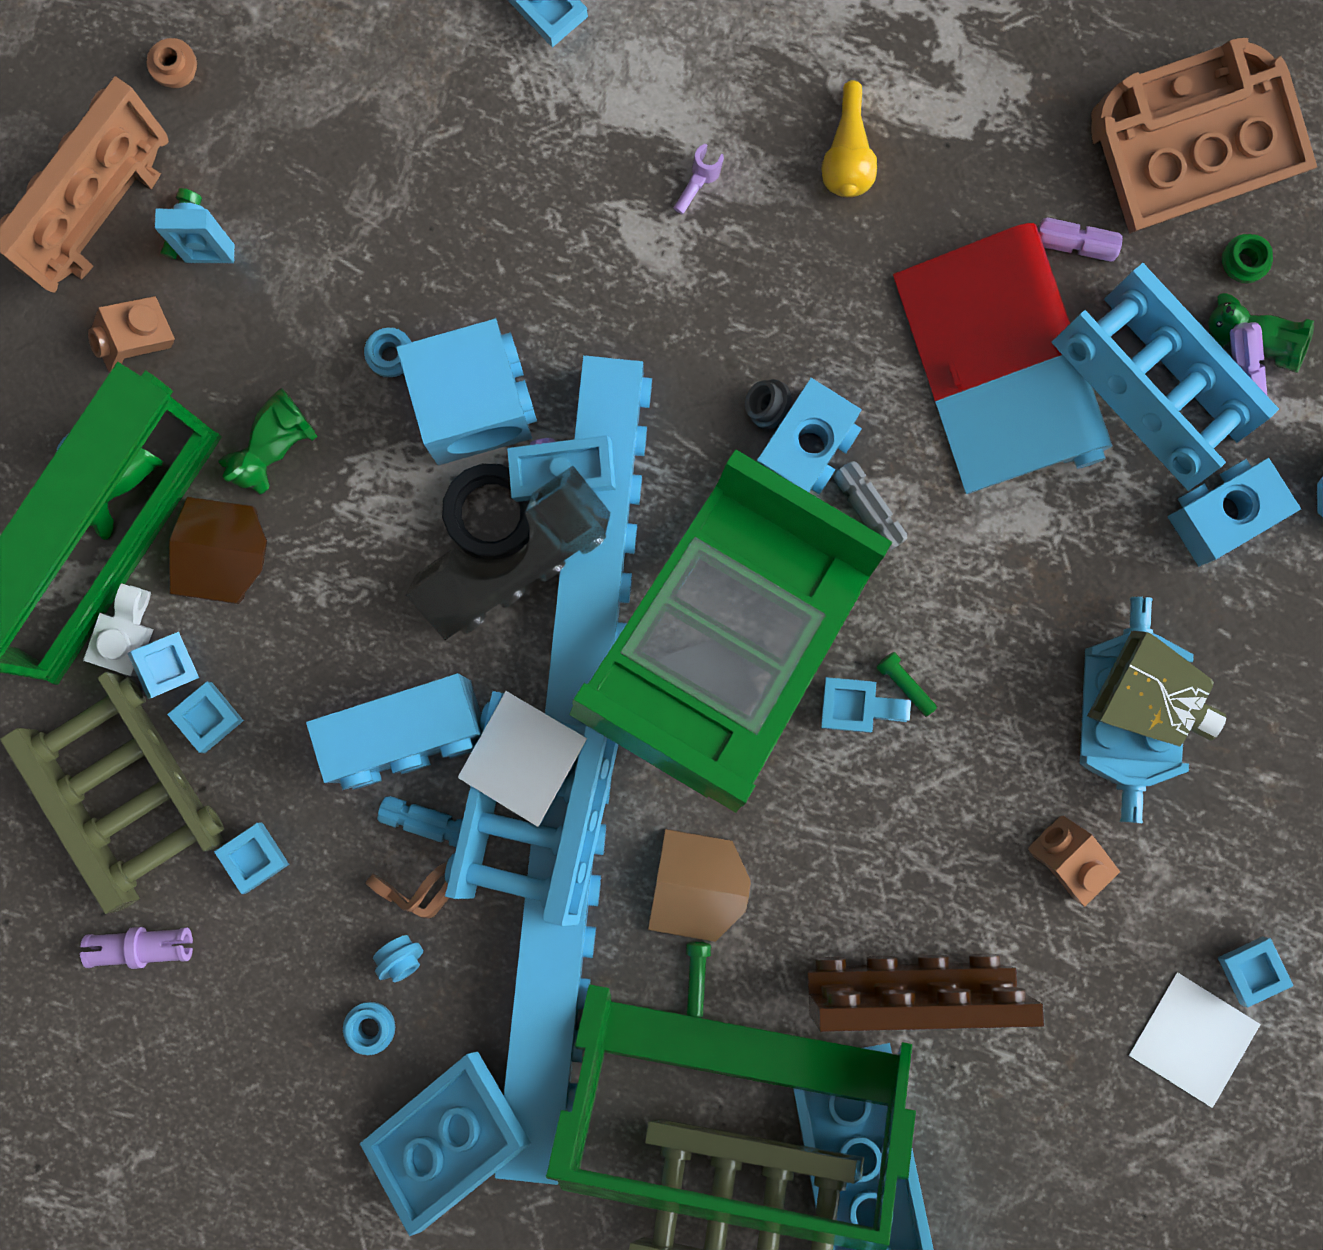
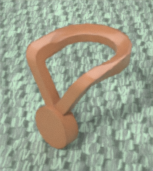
(391, 894)

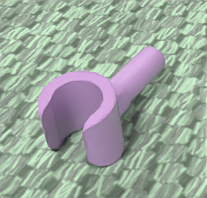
(701, 174)

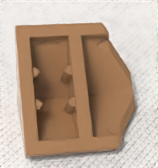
(698, 886)

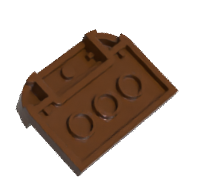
(919, 995)

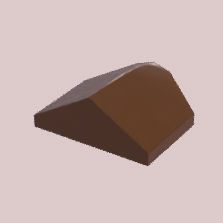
(216, 550)

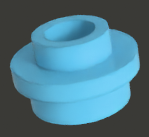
(377, 344)
(397, 959)
(355, 1036)

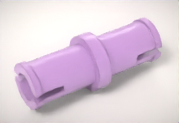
(136, 947)

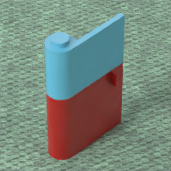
(988, 354)

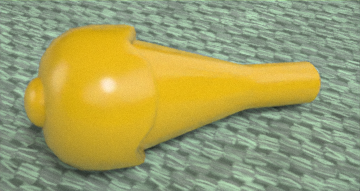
(850, 164)

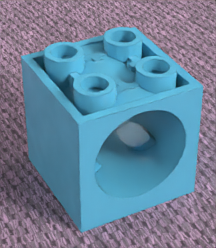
(467, 391)

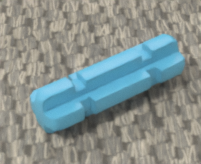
(419, 820)

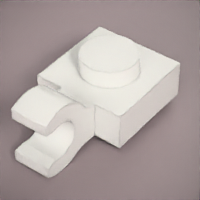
(120, 633)

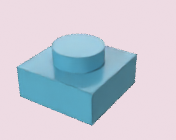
(163, 665)
(205, 717)
(251, 858)
(1255, 971)

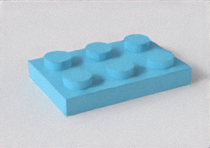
(444, 1143)

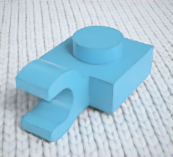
(853, 705)

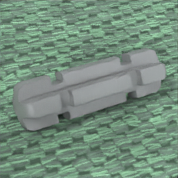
(869, 503)

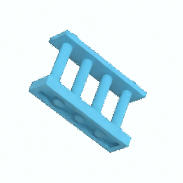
(1192, 358)
(571, 843)

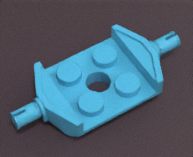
(1116, 753)

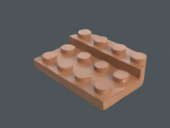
(1201, 132)
(82, 186)

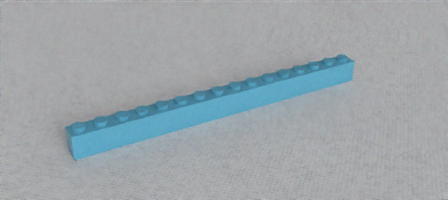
(585, 629)

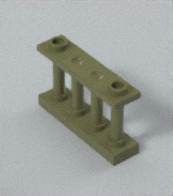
(62, 794)
(727, 1154)

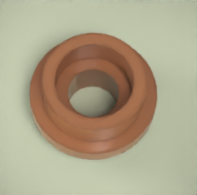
(179, 73)

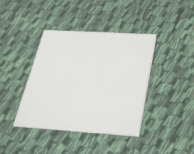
(522, 758)
(1194, 1040)

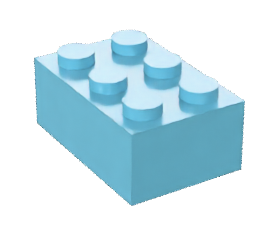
(397, 732)

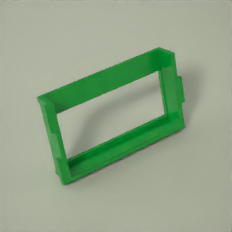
(69, 499)
(747, 1055)

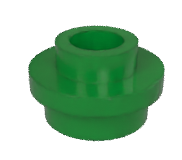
(1253, 246)

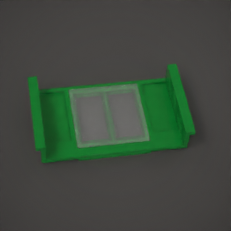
(731, 632)

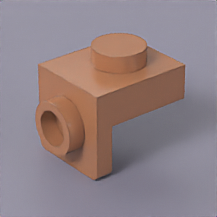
(129, 331)
(1074, 859)

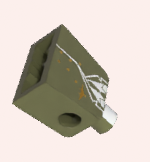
(1157, 694)

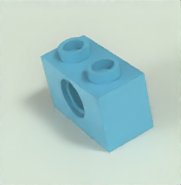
(815, 412)
(1260, 502)

